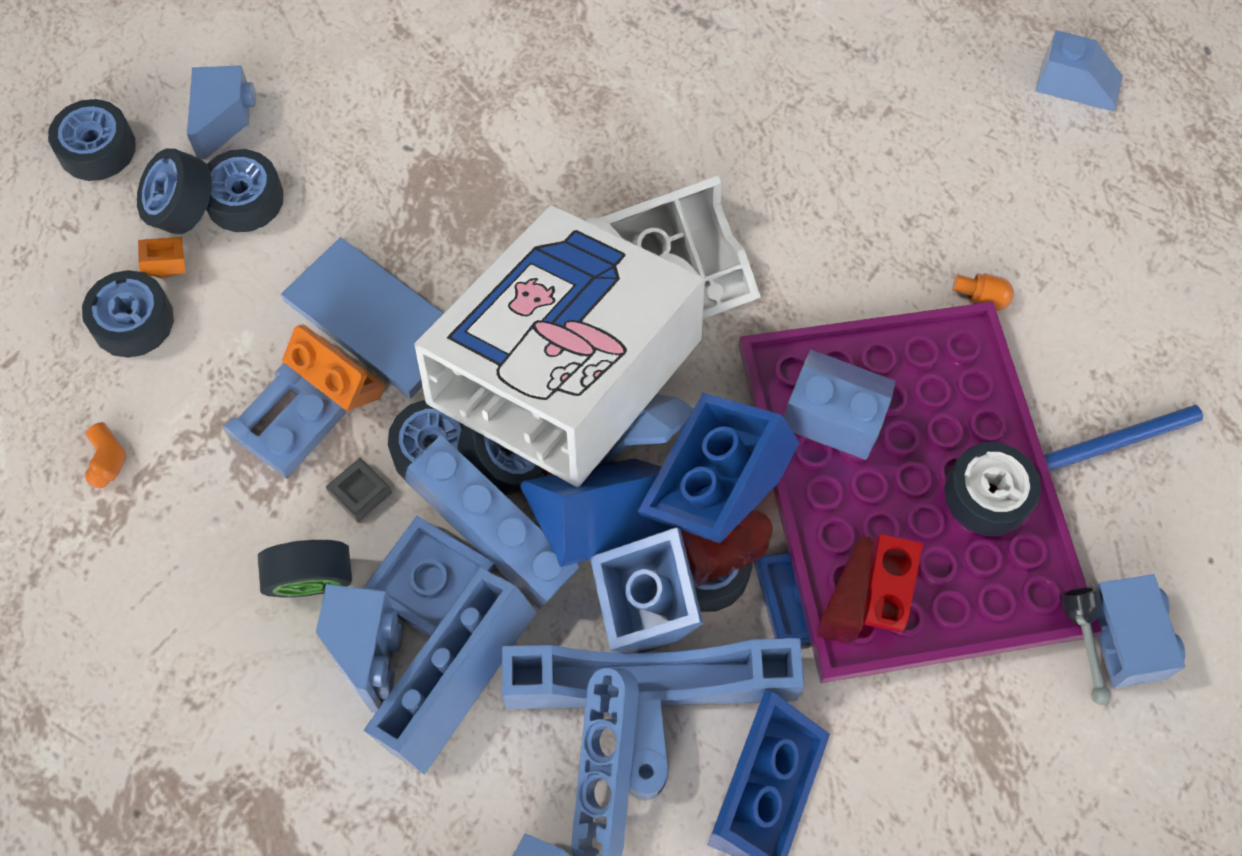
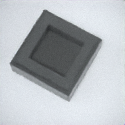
(358, 489)

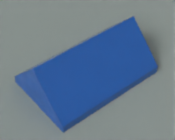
(598, 513)
(770, 782)

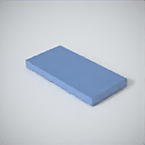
(365, 312)

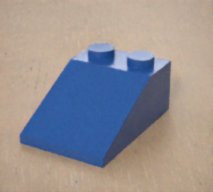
(720, 467)

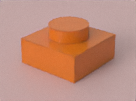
(161, 256)

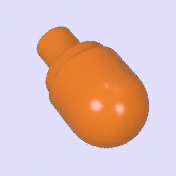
(985, 289)

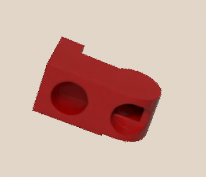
(891, 582)

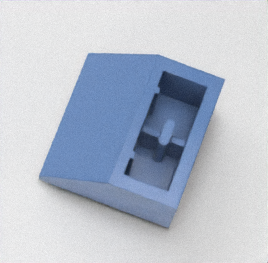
(360, 636)

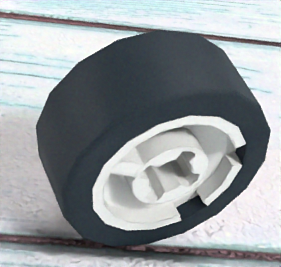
(969, 484)

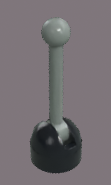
(1083, 607)

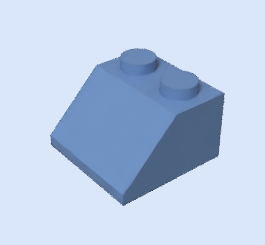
(839, 404)
(647, 593)

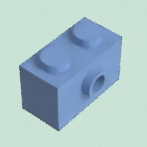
(1137, 632)

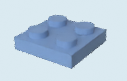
(426, 574)

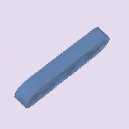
(596, 765)

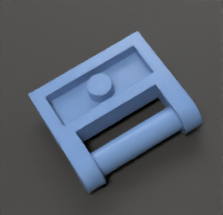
(294, 430)

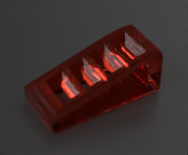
(846, 608)

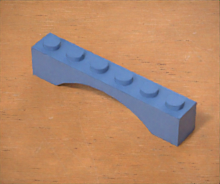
(715, 675)

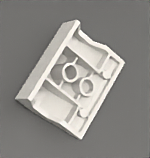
(696, 229)

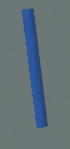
(1123, 437)

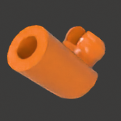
(108, 456)

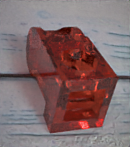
(741, 547)

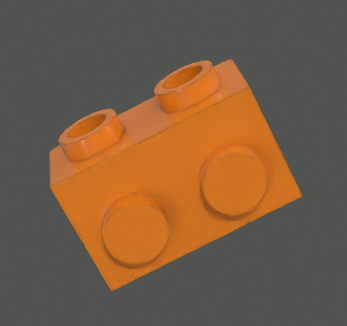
(331, 370)

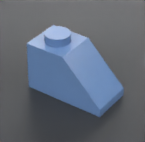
(1079, 72)
(217, 106)

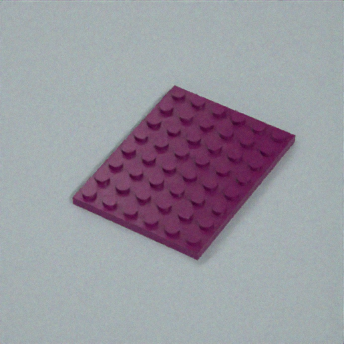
(948, 395)

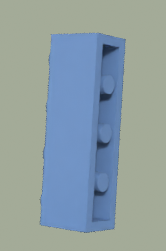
(488, 521)
(451, 670)

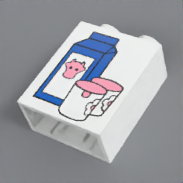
(562, 342)

